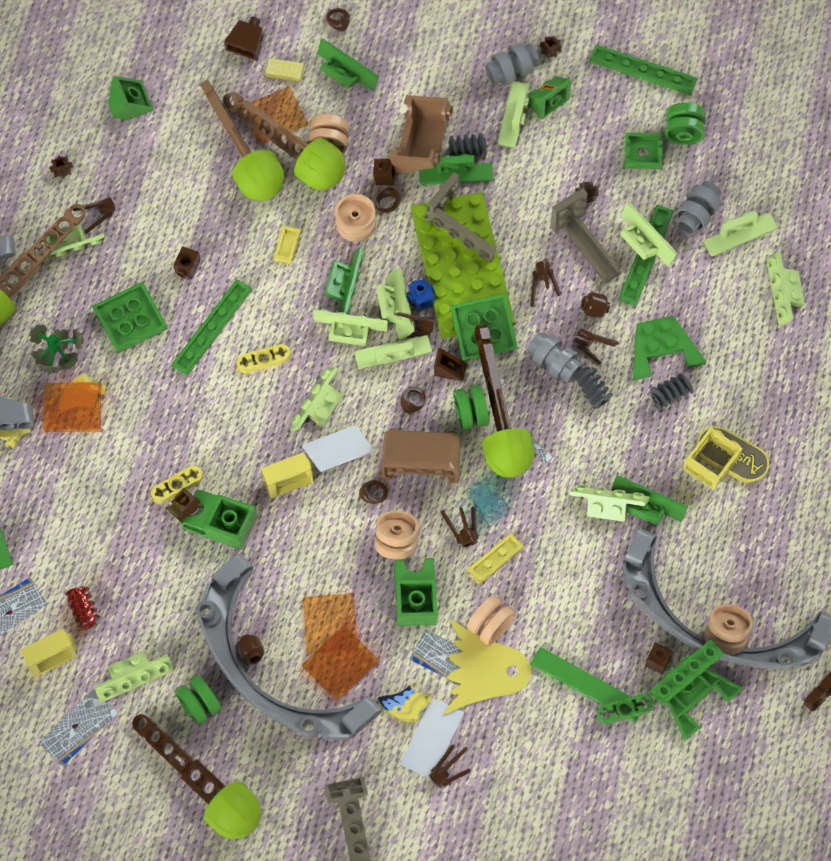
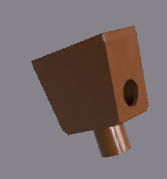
(245, 38)

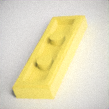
(495, 558)

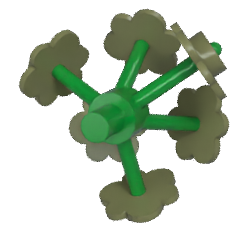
(55, 342)

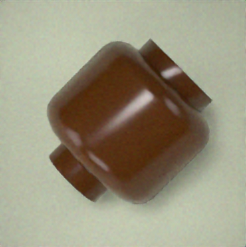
(595, 305)
(250, 649)

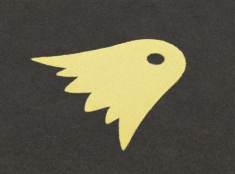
(484, 670)

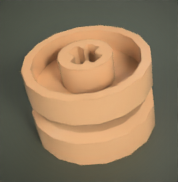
(330, 127)
(355, 217)
(396, 535)
(491, 620)
(729, 628)

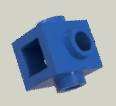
(421, 294)

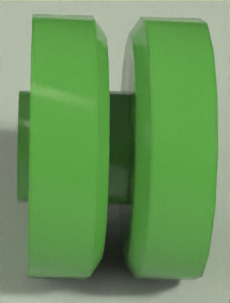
(685, 123)
(469, 407)
(195, 701)

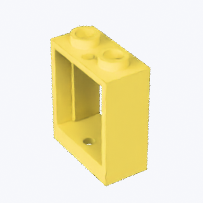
(701, 472)
(288, 475)
(49, 652)

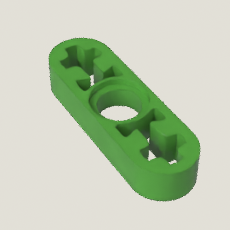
(628, 701)

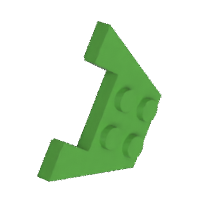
(659, 339)
(694, 693)

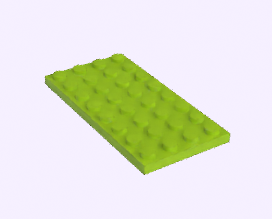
(450, 266)

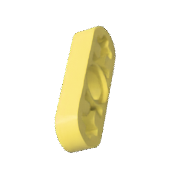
(267, 351)
(178, 477)

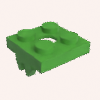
(650, 141)

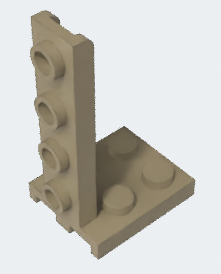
(567, 216)
(455, 229)
(347, 795)

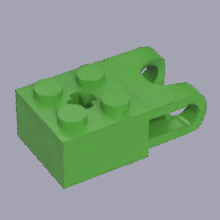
(221, 519)
(418, 588)

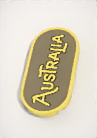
(750, 466)

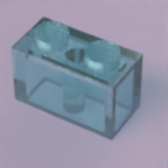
(487, 501)

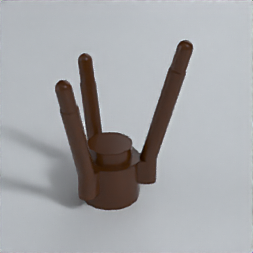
(104, 206)
(544, 272)
(425, 324)
(585, 338)
(467, 536)
(439, 773)

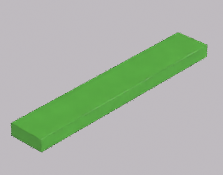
(643, 69)
(641, 268)
(211, 327)
(580, 680)

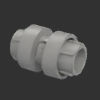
(505, 66)
(700, 204)
(548, 352)

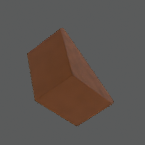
(449, 366)

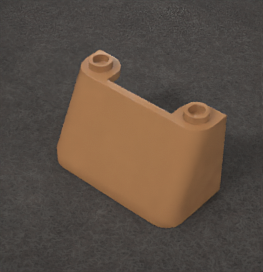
(422, 134)
(421, 454)

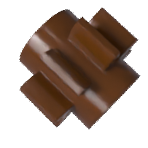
(550, 46)
(61, 167)
(590, 189)

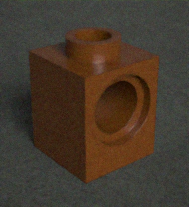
(383, 172)
(184, 256)
(658, 658)

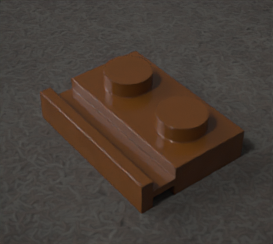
(183, 505)

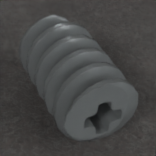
(467, 145)
(593, 389)
(670, 389)

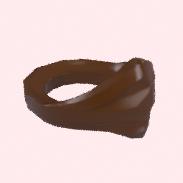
(341, 24)
(388, 192)
(409, 407)
(365, 496)

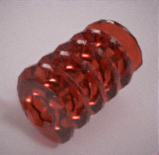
(82, 607)

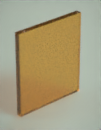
(282, 108)
(72, 407)
(326, 616)
(340, 663)

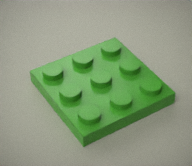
(489, 311)
(130, 317)

